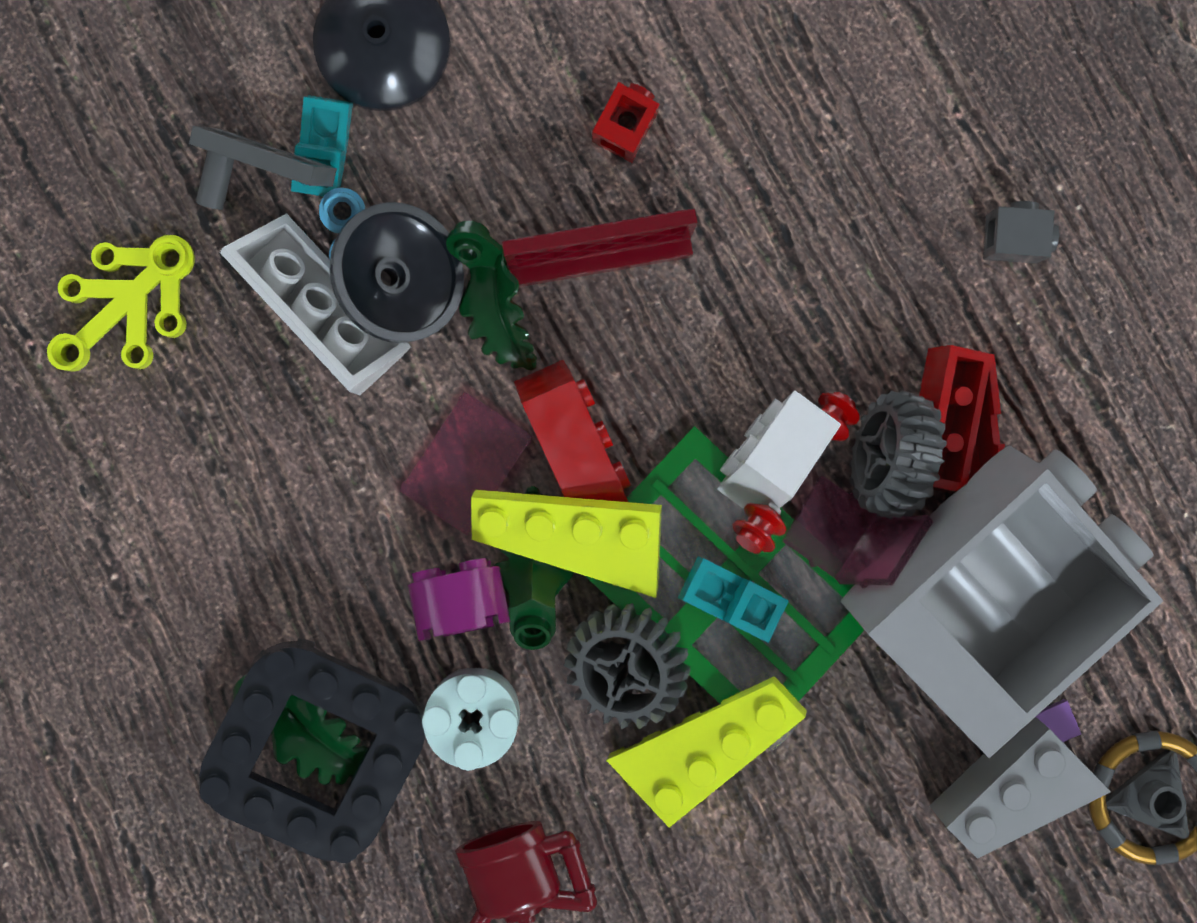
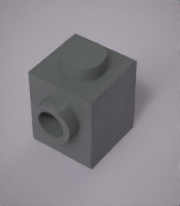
(1020, 233)

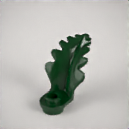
(490, 296)
(532, 596)
(314, 741)

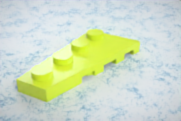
(581, 535)
(701, 753)

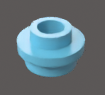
(328, 202)

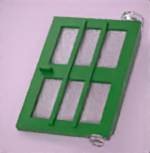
(699, 523)

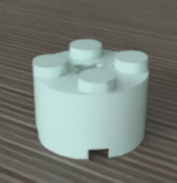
(472, 744)

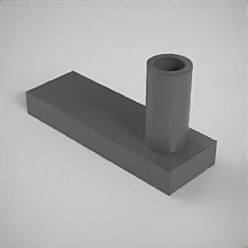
(226, 147)

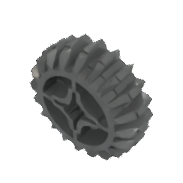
(897, 454)
(593, 659)

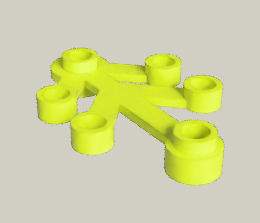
(128, 298)

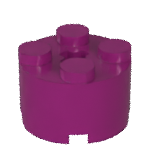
(457, 600)

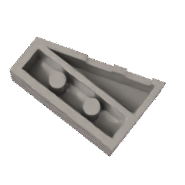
(1016, 790)

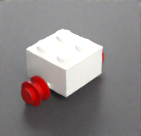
(778, 458)

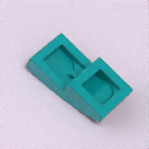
(324, 138)
(733, 599)

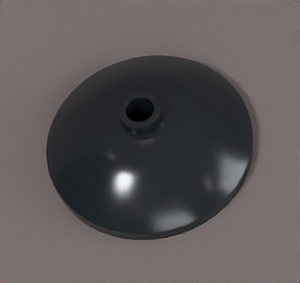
(385, 70)
(414, 253)

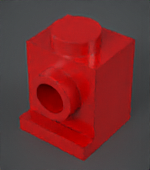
(625, 101)

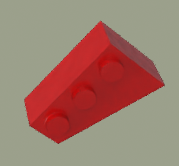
(967, 394)
(569, 436)

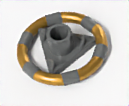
(1148, 796)

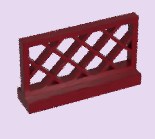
(601, 247)

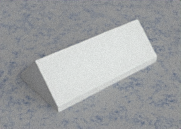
(297, 285)

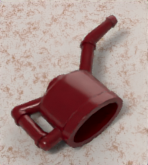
(515, 875)

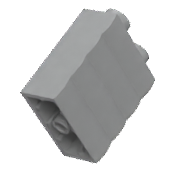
(1009, 595)

